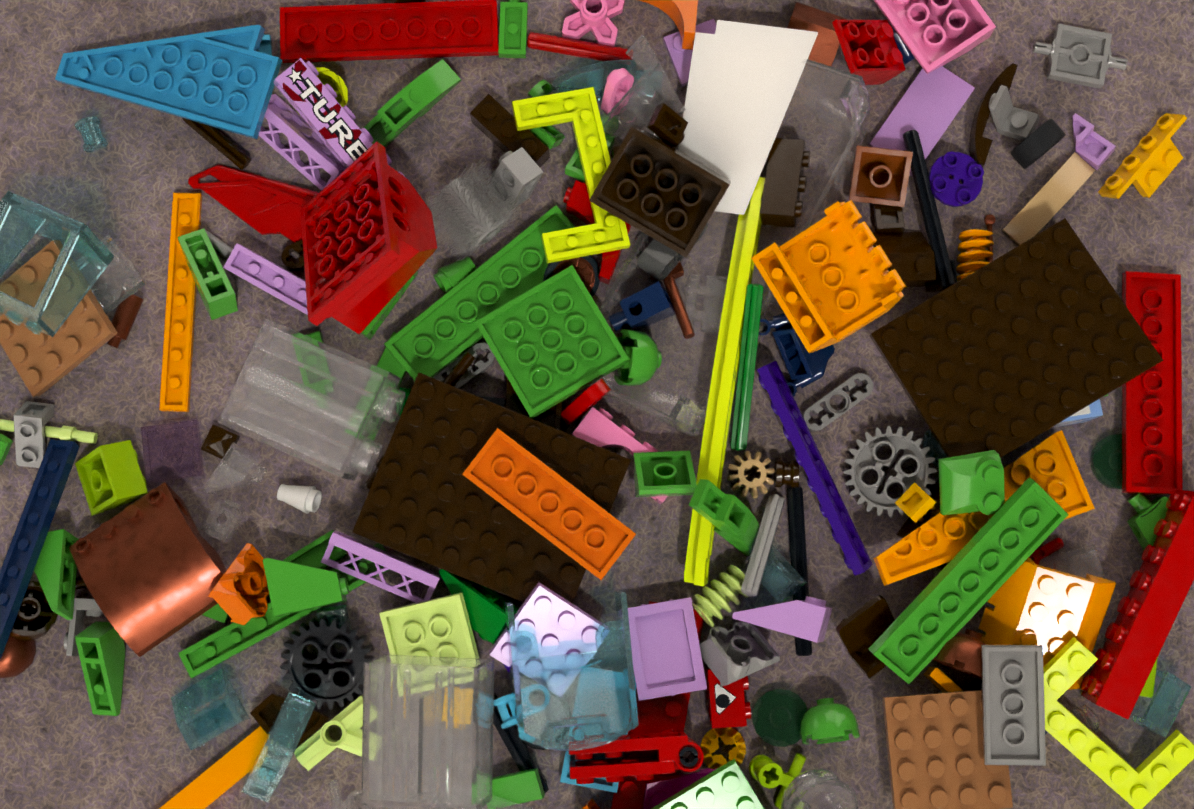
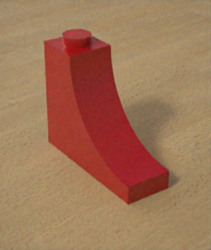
(579, 205)

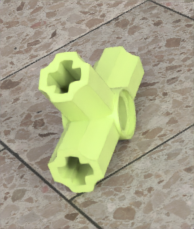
(321, 744)

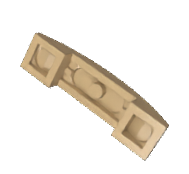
(1049, 199)

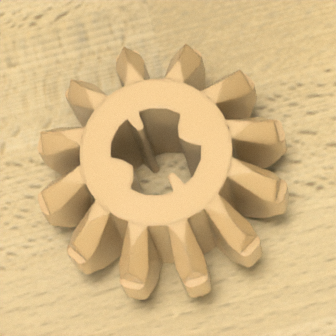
(756, 482)

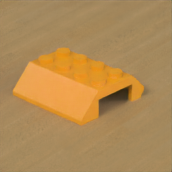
(831, 277)
(1047, 610)

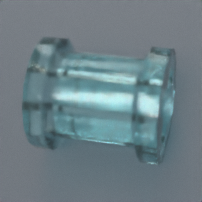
(91, 134)

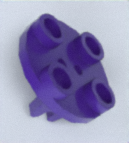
(961, 168)

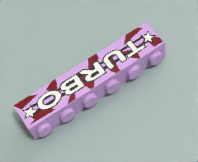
(323, 113)

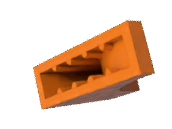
(684, 16)

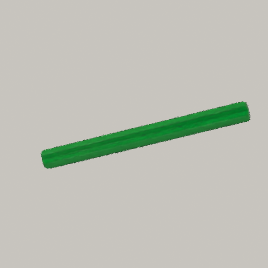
(746, 366)

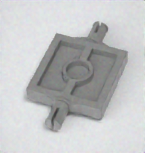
(1079, 56)

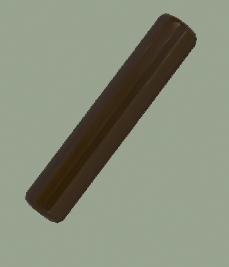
(221, 143)

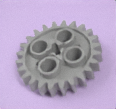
(867, 459)

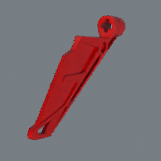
(257, 200)

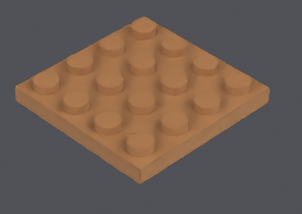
(44, 358)
(940, 753)

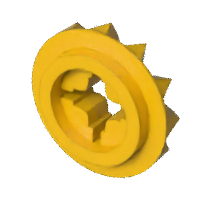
(728, 736)

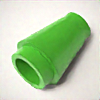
(454, 273)

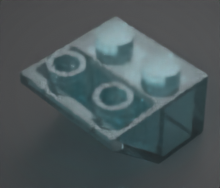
(208, 709)

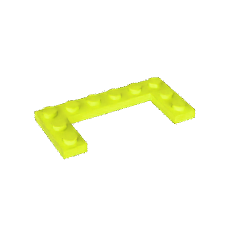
(582, 110)
(1133, 785)

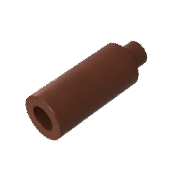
(124, 319)

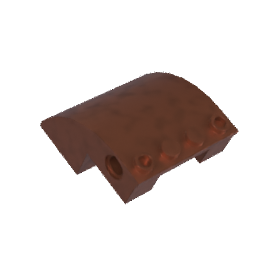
(149, 569)

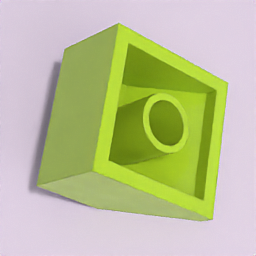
(111, 476)

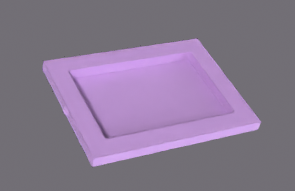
(665, 649)

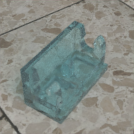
(1164, 704)

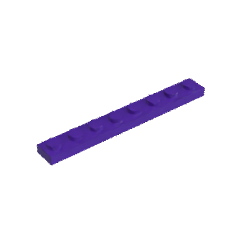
(818, 477)

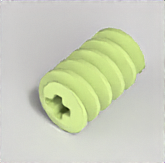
(720, 595)

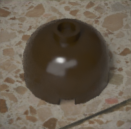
(34, 615)

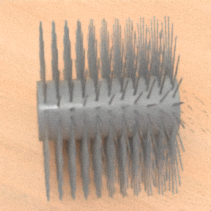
(471, 212)

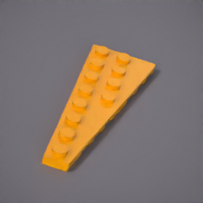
(945, 535)

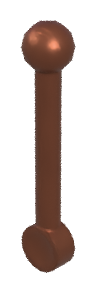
(989, 220)

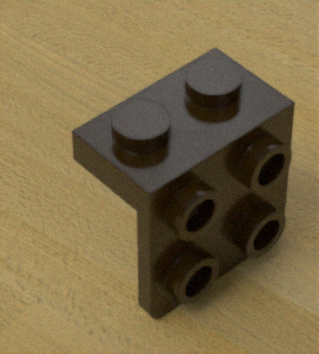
(862, 630)

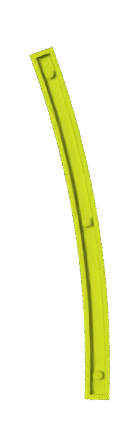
(723, 382)

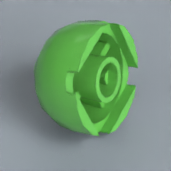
(642, 355)
(828, 723)

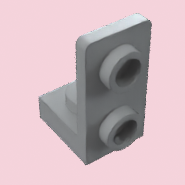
(1009, 119)
(30, 432)
(77, 623)

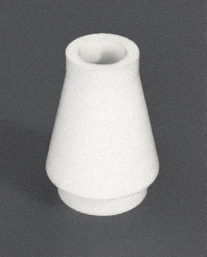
(301, 497)

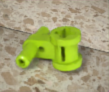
(775, 775)

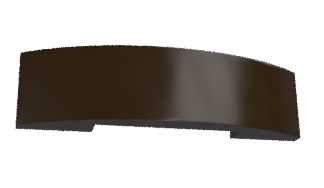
(979, 145)

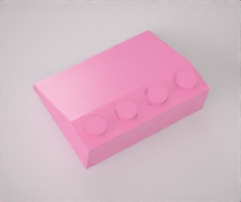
(938, 28)

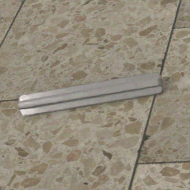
(762, 545)

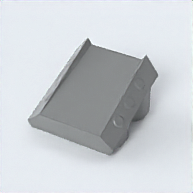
(736, 652)

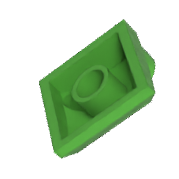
(971, 483)

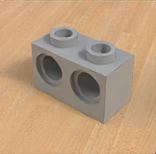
(518, 176)

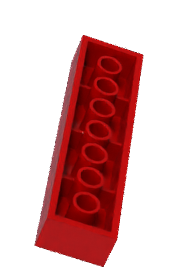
(1146, 612)

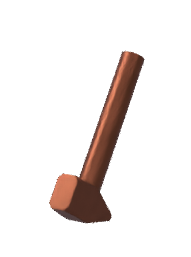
(677, 302)

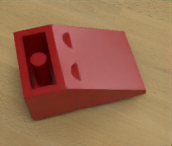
(870, 49)

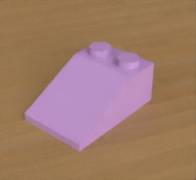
(798, 618)

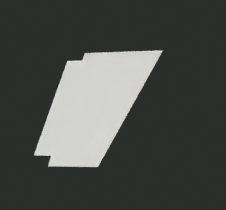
(738, 100)

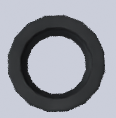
(1037, 143)

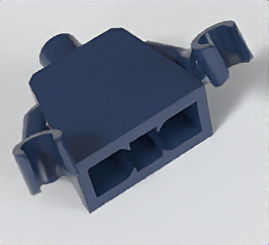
(801, 365)

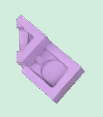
(1089, 144)

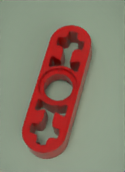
(584, 402)

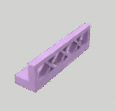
(300, 136)
(268, 276)
(381, 558)

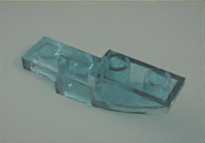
(593, 76)
(278, 747)

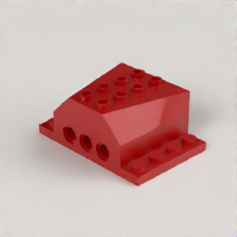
(363, 241)

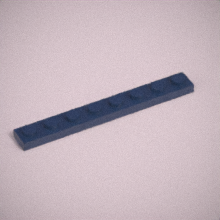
(32, 531)

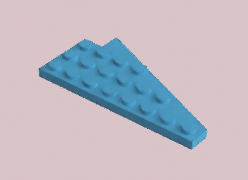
(198, 76)

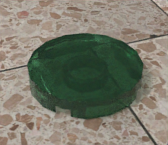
(1107, 461)
(778, 717)

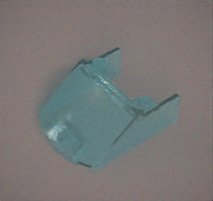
(574, 697)

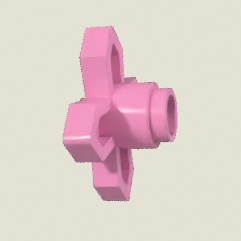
(593, 16)

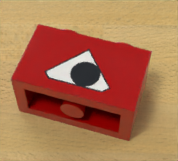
(727, 702)

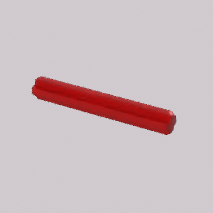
(576, 47)

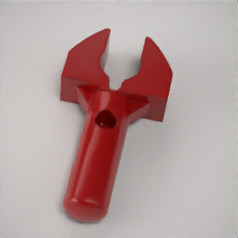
(1046, 550)

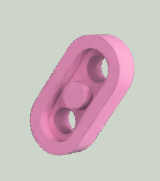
(617, 85)

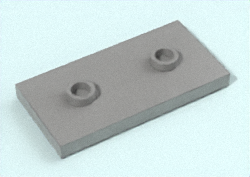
(1013, 705)

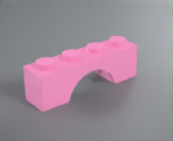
(601, 431)

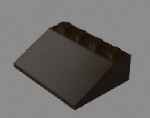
(660, 190)

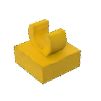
(915, 503)

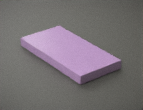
(925, 107)

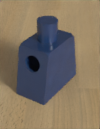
(654, 304)

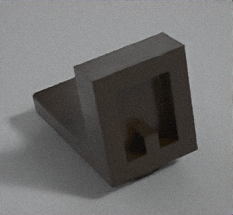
(668, 125)

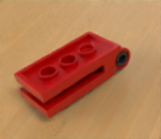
(668, 758)

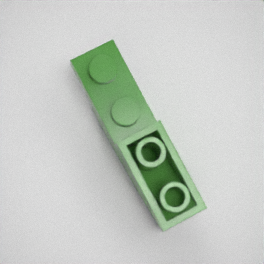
(412, 102)
(727, 514)

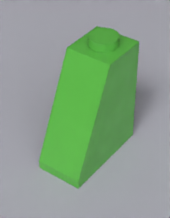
(302, 587)

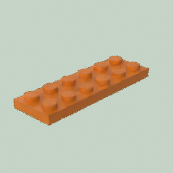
(549, 504)

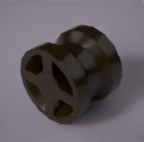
(786, 473)

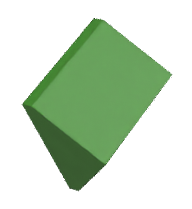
(663, 474)

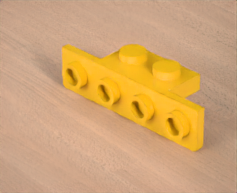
(1149, 161)

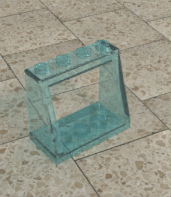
(73, 274)

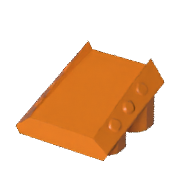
(243, 587)

